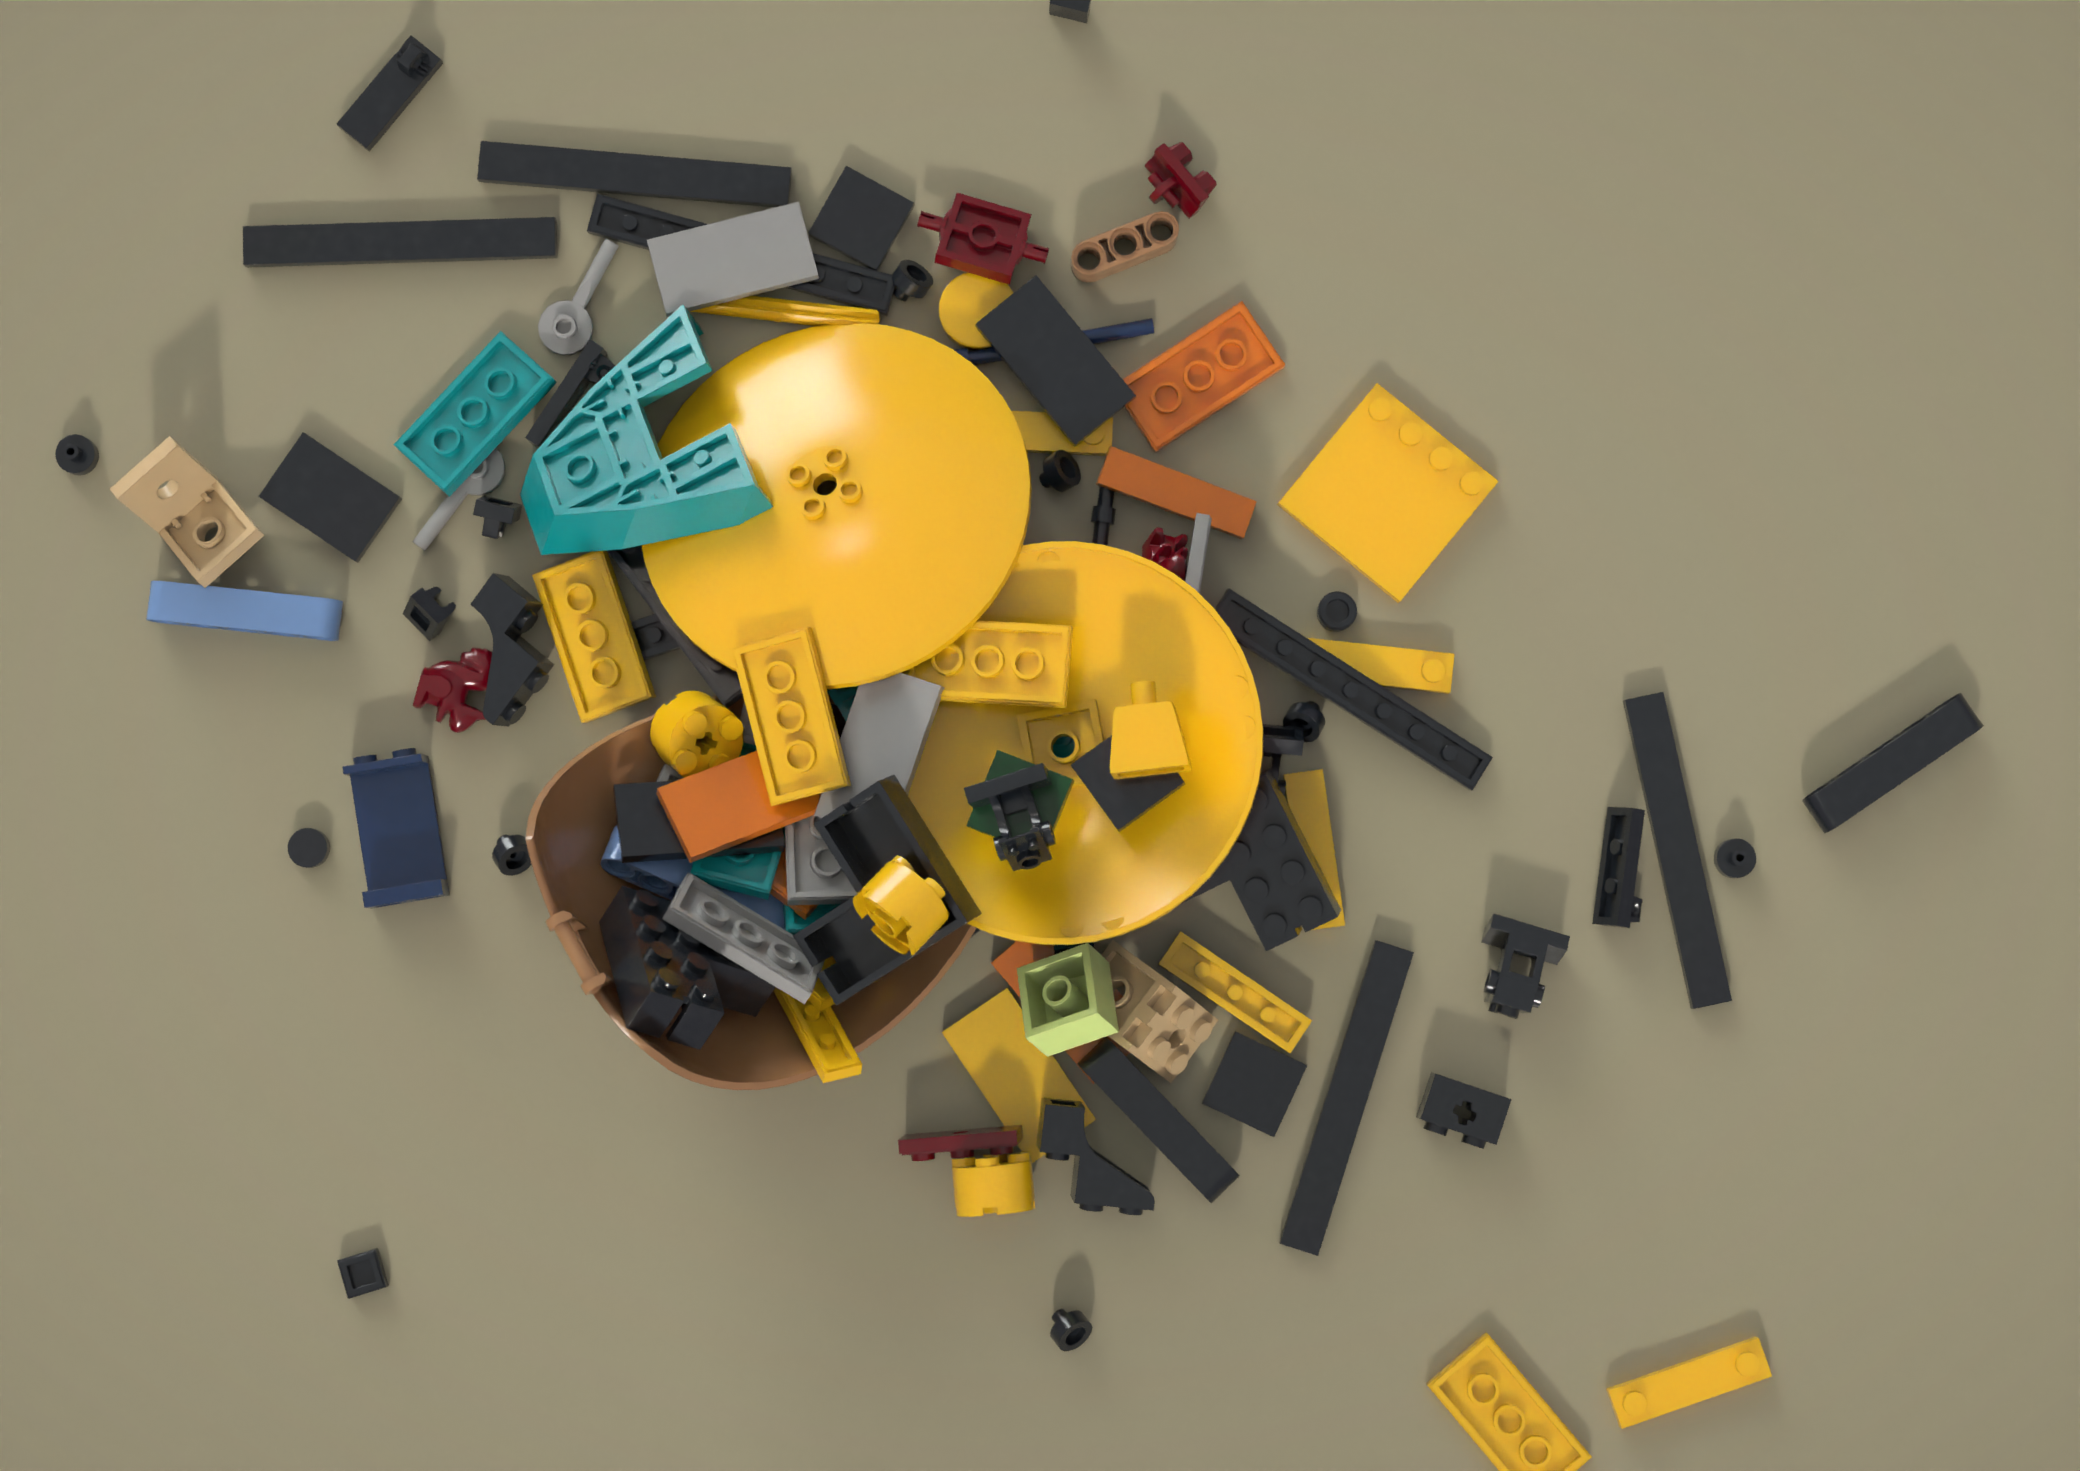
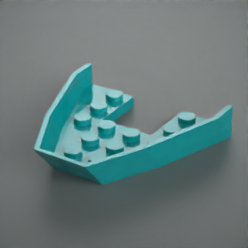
(602, 473)

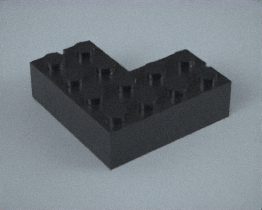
(862, 843)
(1275, 871)
(668, 969)

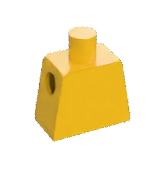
(1147, 736)

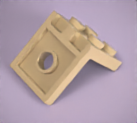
(188, 510)
(1154, 1011)

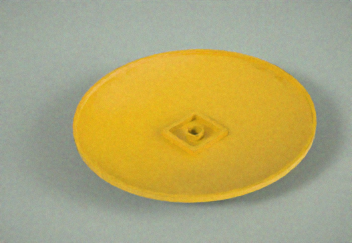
(905, 543)
(1128, 627)

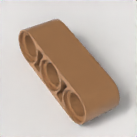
(1137, 232)

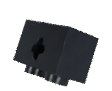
(1486, 1109)

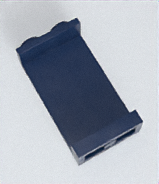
(398, 828)

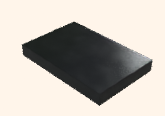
(330, 497)

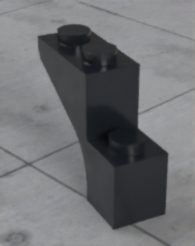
(515, 664)
(1095, 1178)

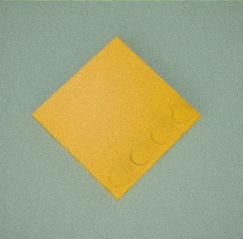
(1387, 493)

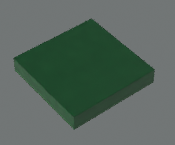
(1049, 799)

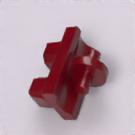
(1175, 182)

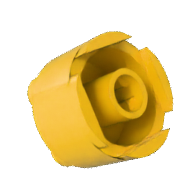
(695, 733)
(902, 906)
(993, 1184)

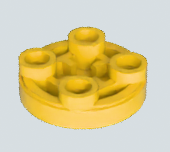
(967, 302)

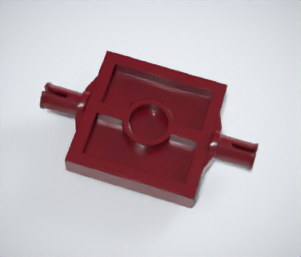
(983, 238)

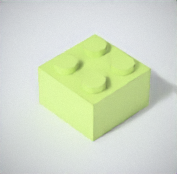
(1067, 1000)

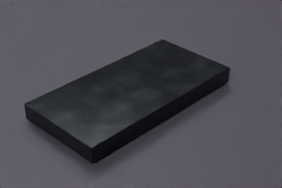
(1055, 360)
(649, 836)

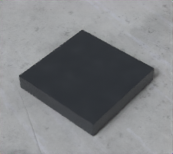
(861, 219)
(1122, 798)
(1254, 1084)

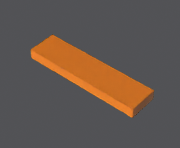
(1175, 492)

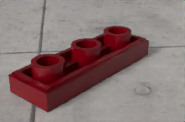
(960, 1142)

